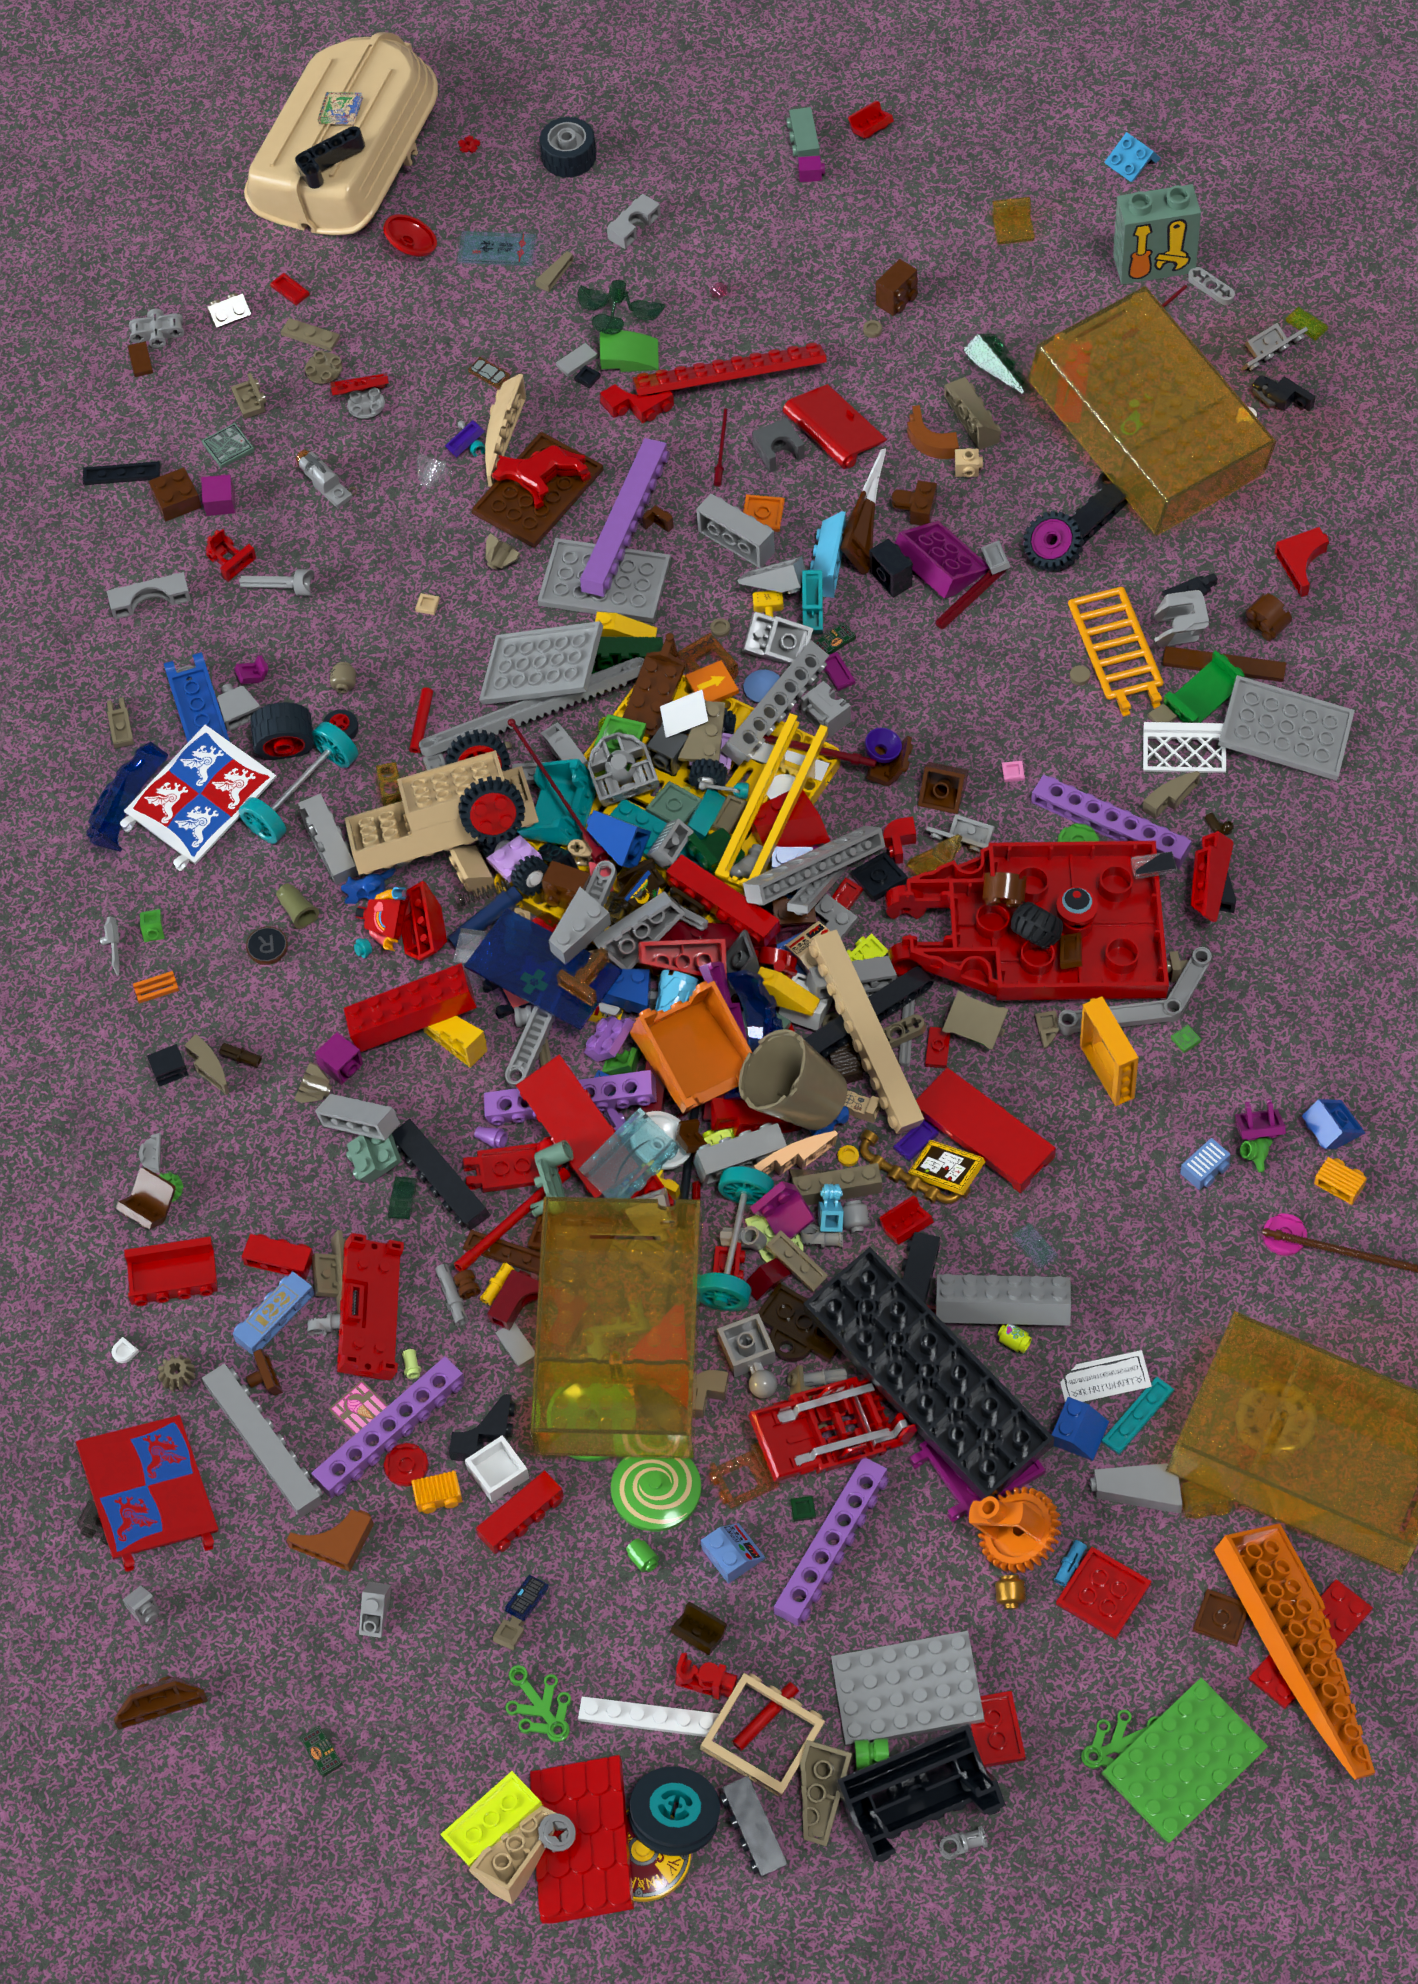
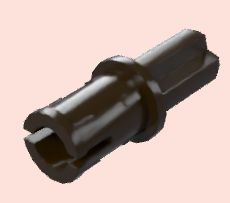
(240, 1055)

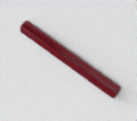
(967, 598)

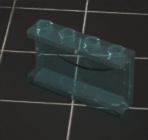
(629, 1157)

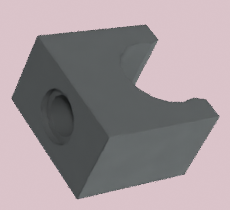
(775, 438)

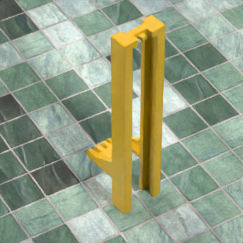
(774, 762)

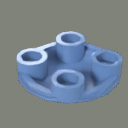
(759, 684)

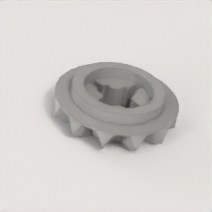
(560, 1823)

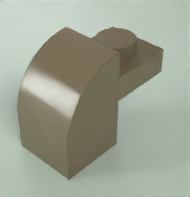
(710, 1385)

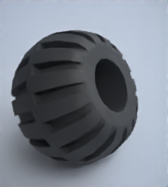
(1036, 925)

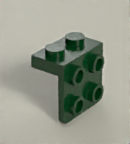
(711, 849)

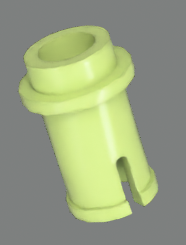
(412, 1369)

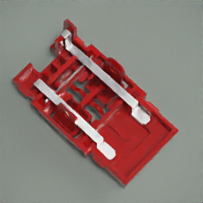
(794, 1442)

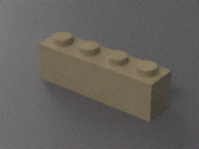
(972, 413)
(853, 1182)

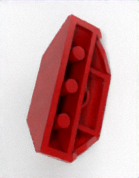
(423, 923)

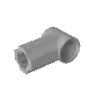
(745, 1237)

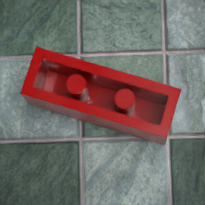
(277, 1255)

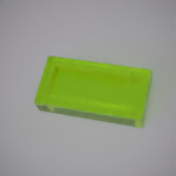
(1302, 319)

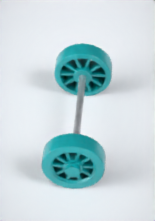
(333, 745)
(724, 1290)

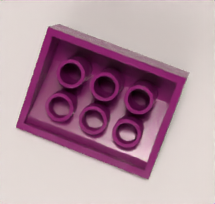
(940, 558)

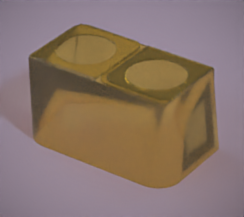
(384, 769)

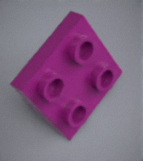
(1260, 1123)

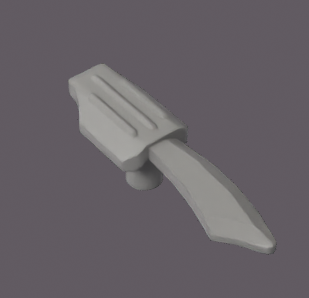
(112, 936)

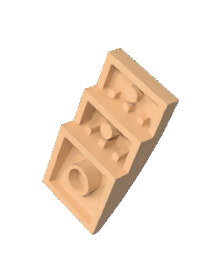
(799, 1153)

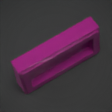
(838, 672)

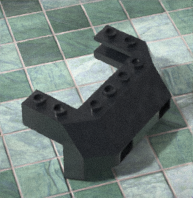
(917, 1788)

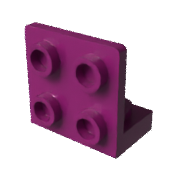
(784, 1209)

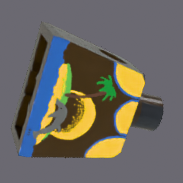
(638, 891)

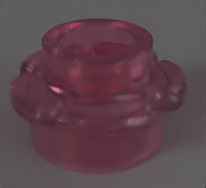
(719, 290)

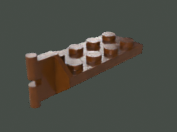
(655, 686)

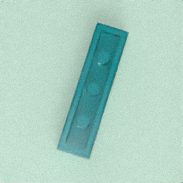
(1137, 1416)

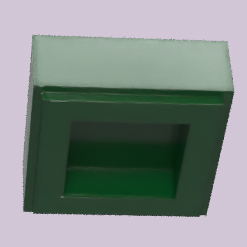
(803, 1508)

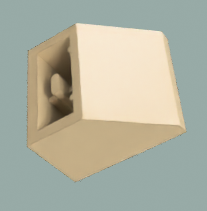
(471, 868)

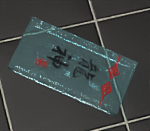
(496, 248)

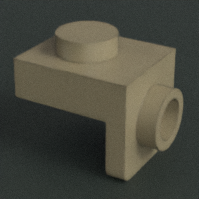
(1175, 966)

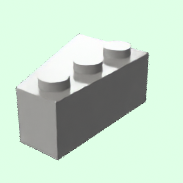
(578, 926)

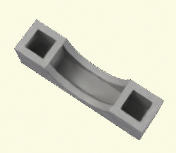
(126, 598)

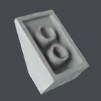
(776, 577)

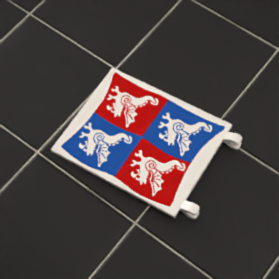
(198, 795)

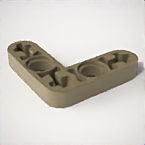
(913, 1032)

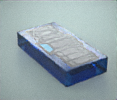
(526, 1598)

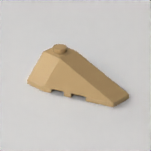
(511, 1861)

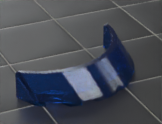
(120, 794)
(758, 1011)

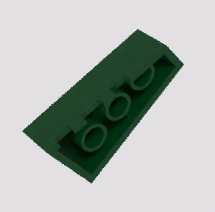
(621, 649)

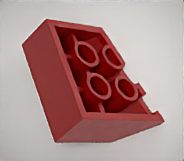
(802, 829)

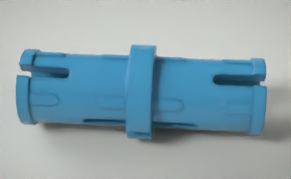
(1070, 1563)

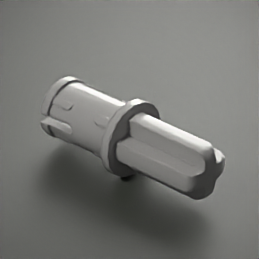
(824, 1377)

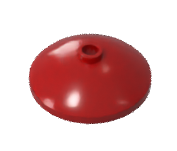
(409, 235)

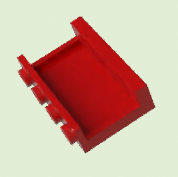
(171, 1271)

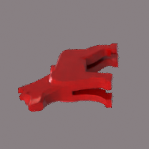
(540, 469)

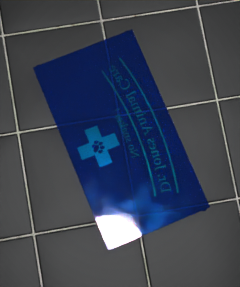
(520, 961)

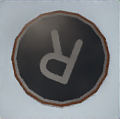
(267, 945)

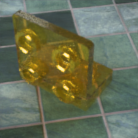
(1012, 220)

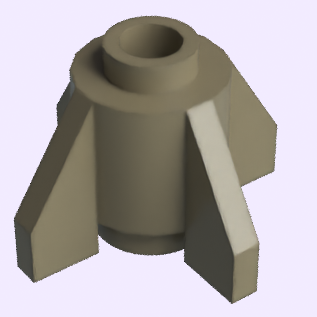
(499, 553)
(313, 1085)

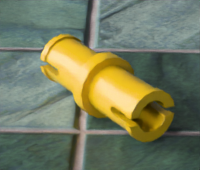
(496, 1284)

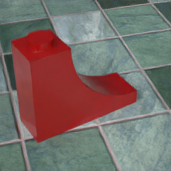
(1298, 552)

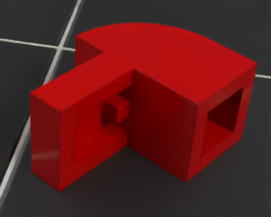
(899, 833)

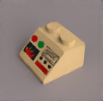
(800, 946)

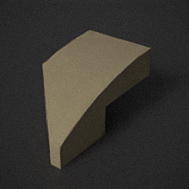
(1046, 1020)

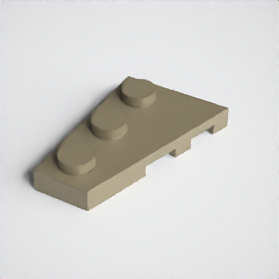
(706, 738)

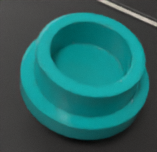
(362, 947)

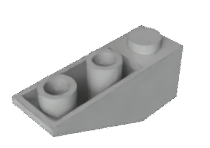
(561, 744)

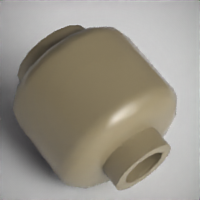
(343, 677)

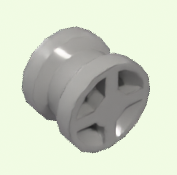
(522, 1015)

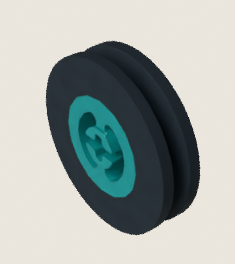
(694, 1818)

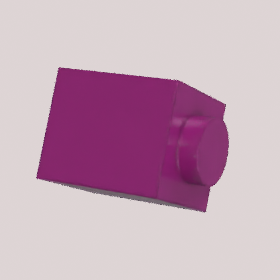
(810, 168)

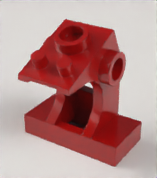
(219, 545)

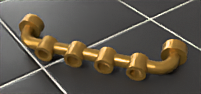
(896, 1173)

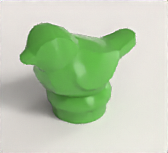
(1256, 1151)

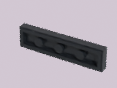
(121, 473)

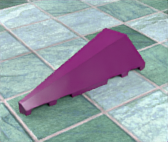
(715, 972)

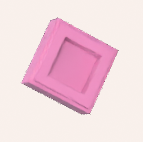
(1013, 771)

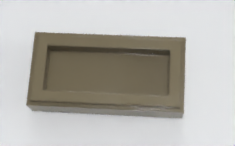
(729, 814)

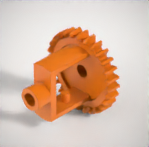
(1016, 1528)

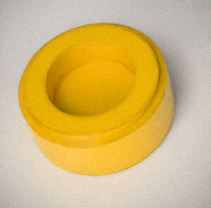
(848, 1155)

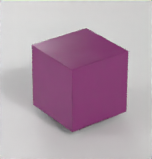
(218, 495)
(339, 1058)

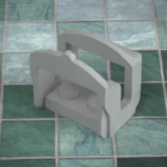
(1188, 617)

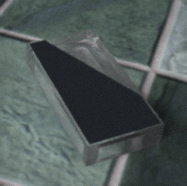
(1153, 865)

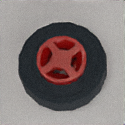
(344, 719)

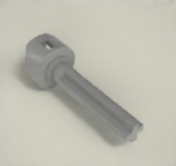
(300, 582)

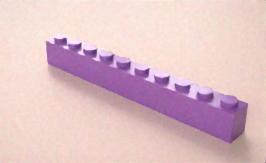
(624, 517)

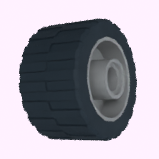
(567, 147)

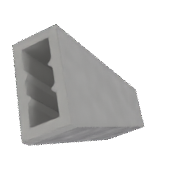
(1139, 1486)

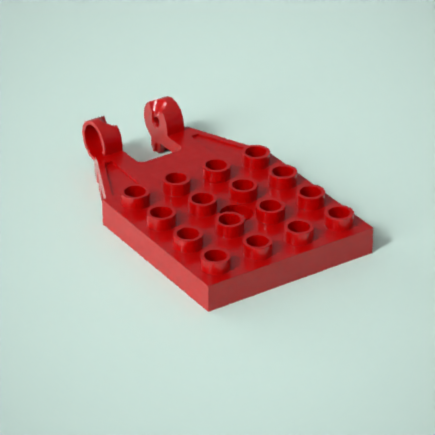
(1119, 947)

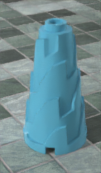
(674, 989)

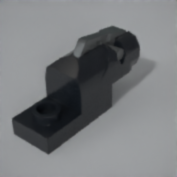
(1282, 393)

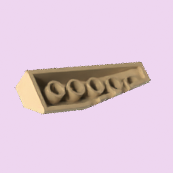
(502, 421)

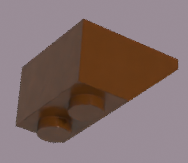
(942, 787)

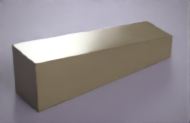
(554, 272)

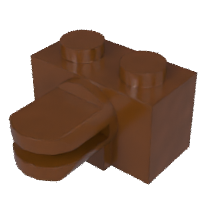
(919, 503)

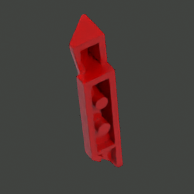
(1210, 874)
(741, 1117)

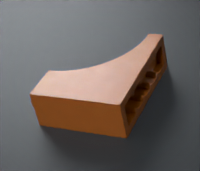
(340, 1544)

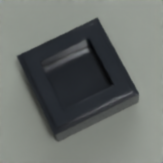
(587, 376)

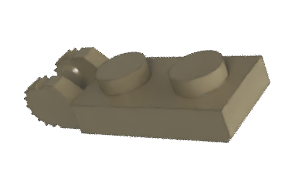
(120, 724)

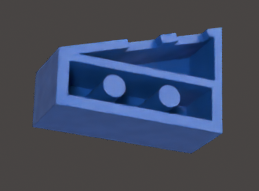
(630, 991)

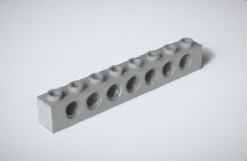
(774, 703)
(813, 865)

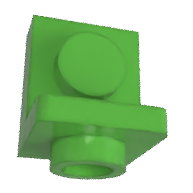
(151, 925)

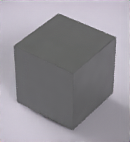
(665, 751)

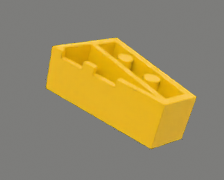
(459, 1039)

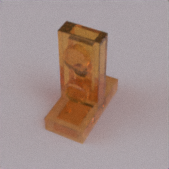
(580, 983)

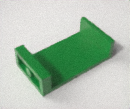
(1204, 691)

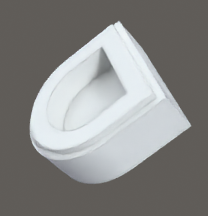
(123, 1351)

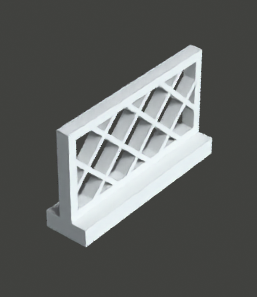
(1182, 731)

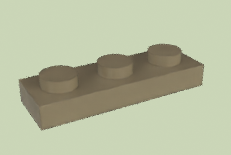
(310, 334)
(796, 1261)

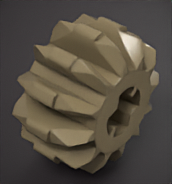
(176, 1380)

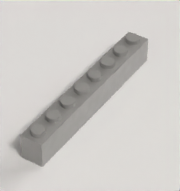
(262, 1440)

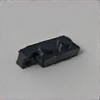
(1199, 583)

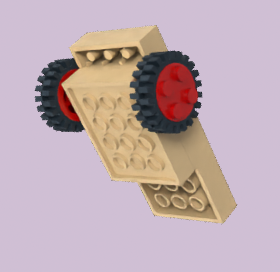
(446, 807)

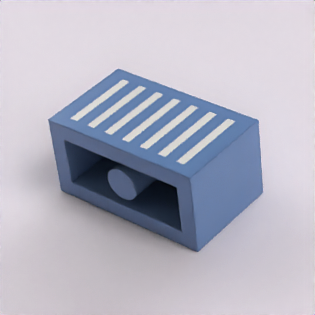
(1206, 1164)

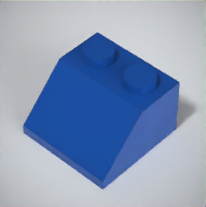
(1332, 1123)
(1079, 1429)

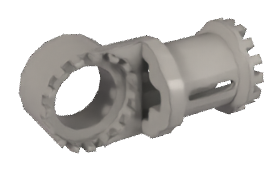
(819, 1237)
(323, 1325)
(963, 1842)

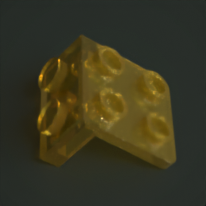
(941, 854)

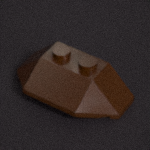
(157, 1700)

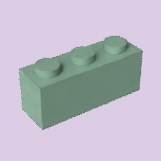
(803, 133)

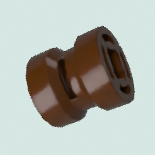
(467, 1286)

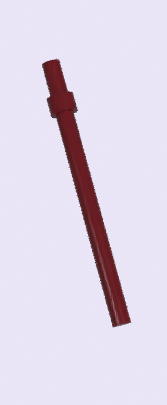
(855, 758)

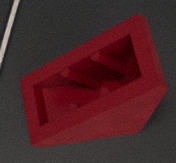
(767, 1278)

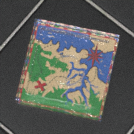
(340, 108)

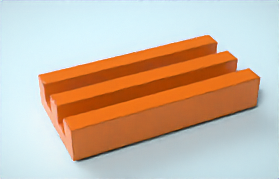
(165, 982)

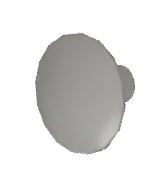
(366, 403)

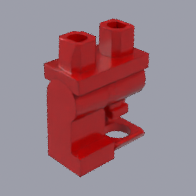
(707, 1679)

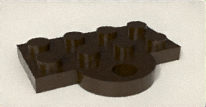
(790, 1325)

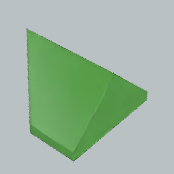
(623, 1063)

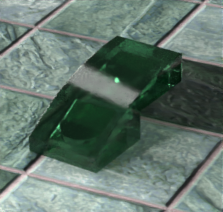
(402, 1198)

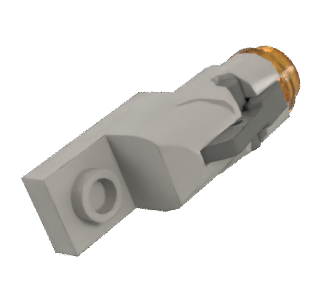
(323, 478)

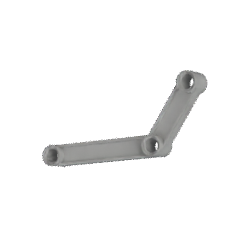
(1152, 1011)

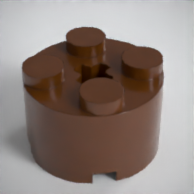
(1268, 616)
(1005, 889)

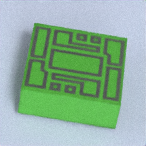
(1185, 1039)

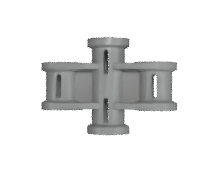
(156, 328)

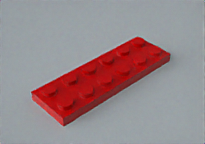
(1344, 1613)

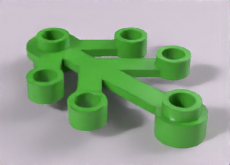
(541, 1707)
(1118, 1742)

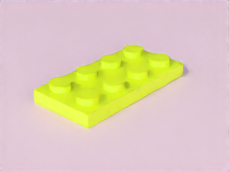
(491, 1818)

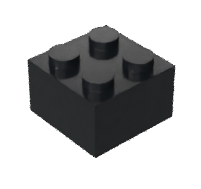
(891, 567)

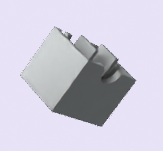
(823, 709)

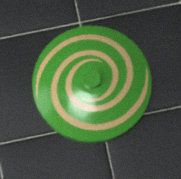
(655, 1491)

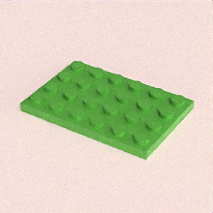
(1184, 1760)

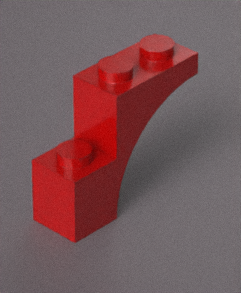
(645, 408)

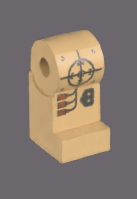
(862, 1106)

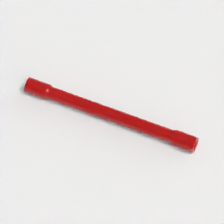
(471, 1256)

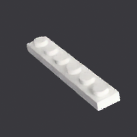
(646, 1716)

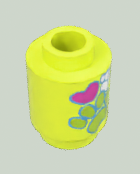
(1014, 1337)

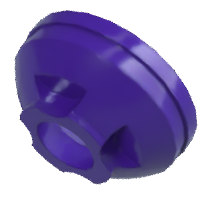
(886, 739)

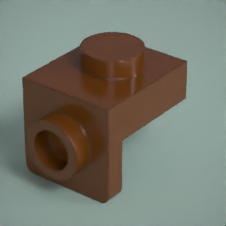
(659, 517)
(688, 1135)

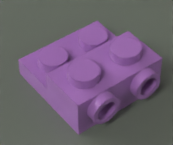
(608, 1038)

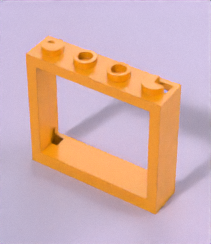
(1117, 1076)

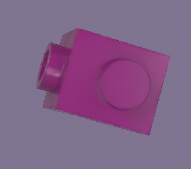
(252, 672)

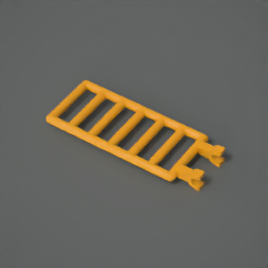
(1091, 648)

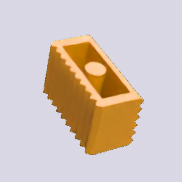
(1340, 1180)
(437, 1492)

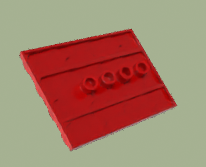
(596, 1869)

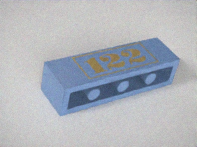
(273, 1313)

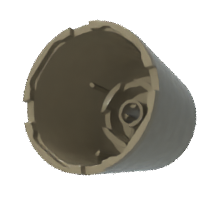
(792, 1081)

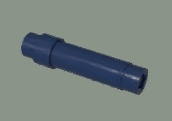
(489, 913)

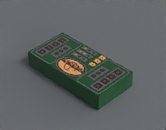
(835, 639)
(321, 1751)

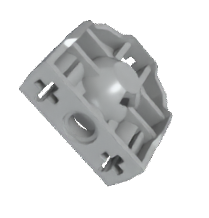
(615, 766)

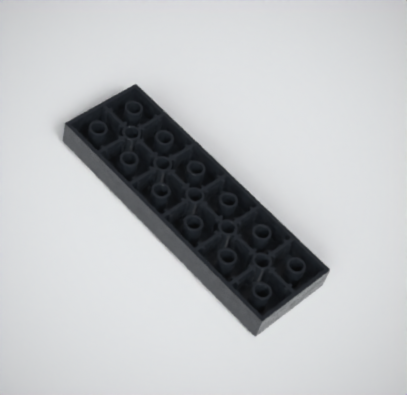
(928, 1375)

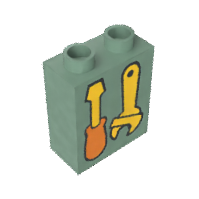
(1156, 233)

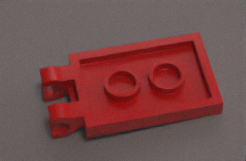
(502, 1168)

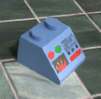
(731, 1551)

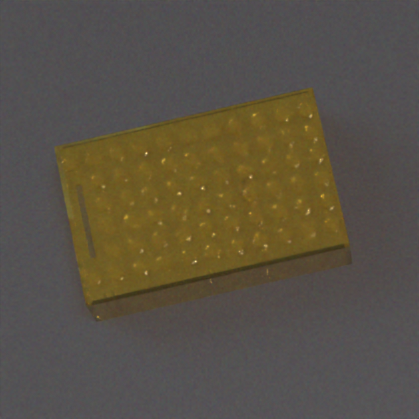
(1151, 410)
(617, 1328)
(1306, 1441)

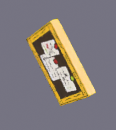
(947, 1167)

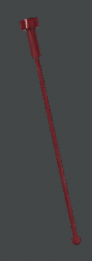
(598, 852)

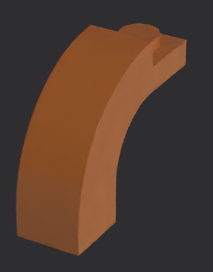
(928, 442)

